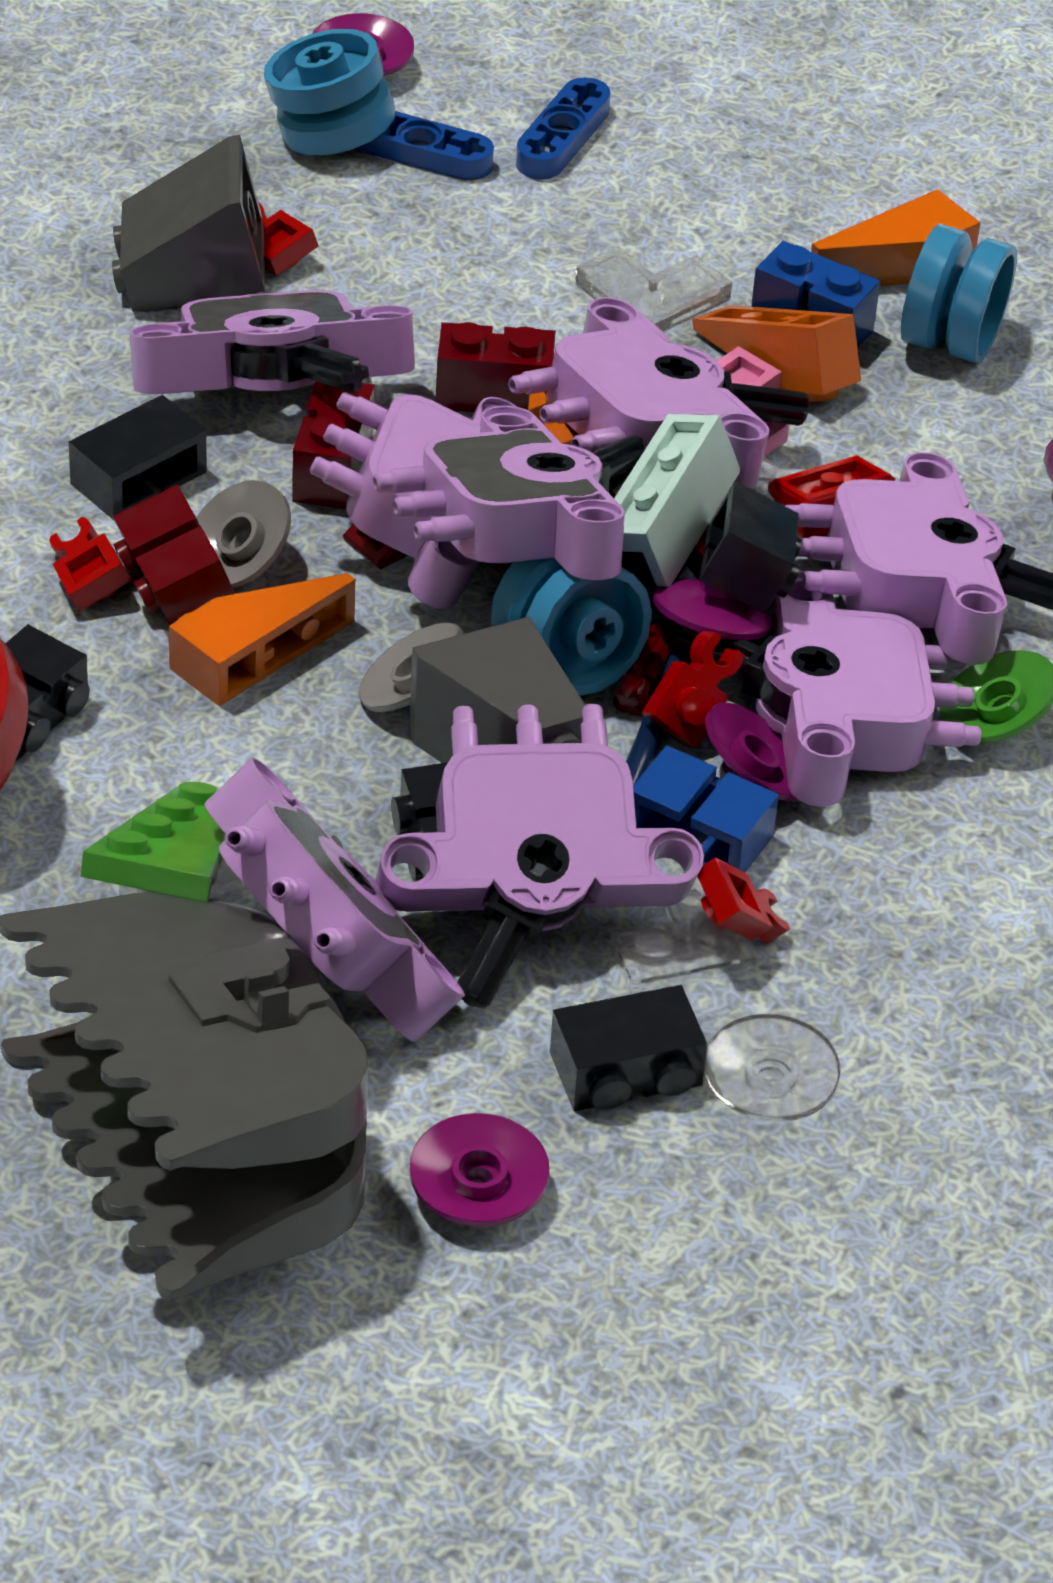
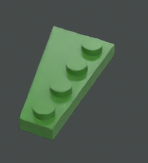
(163, 848)

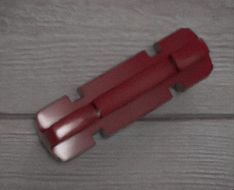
(645, 673)

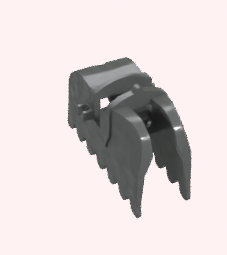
(201, 1077)

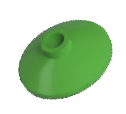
(1008, 694)

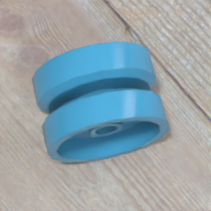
(329, 92)
(958, 293)
(587, 624)

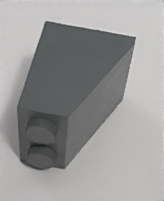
(192, 234)
(495, 676)

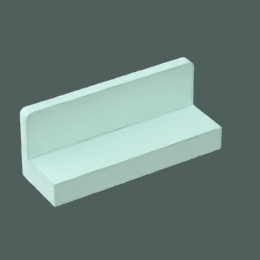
(676, 491)

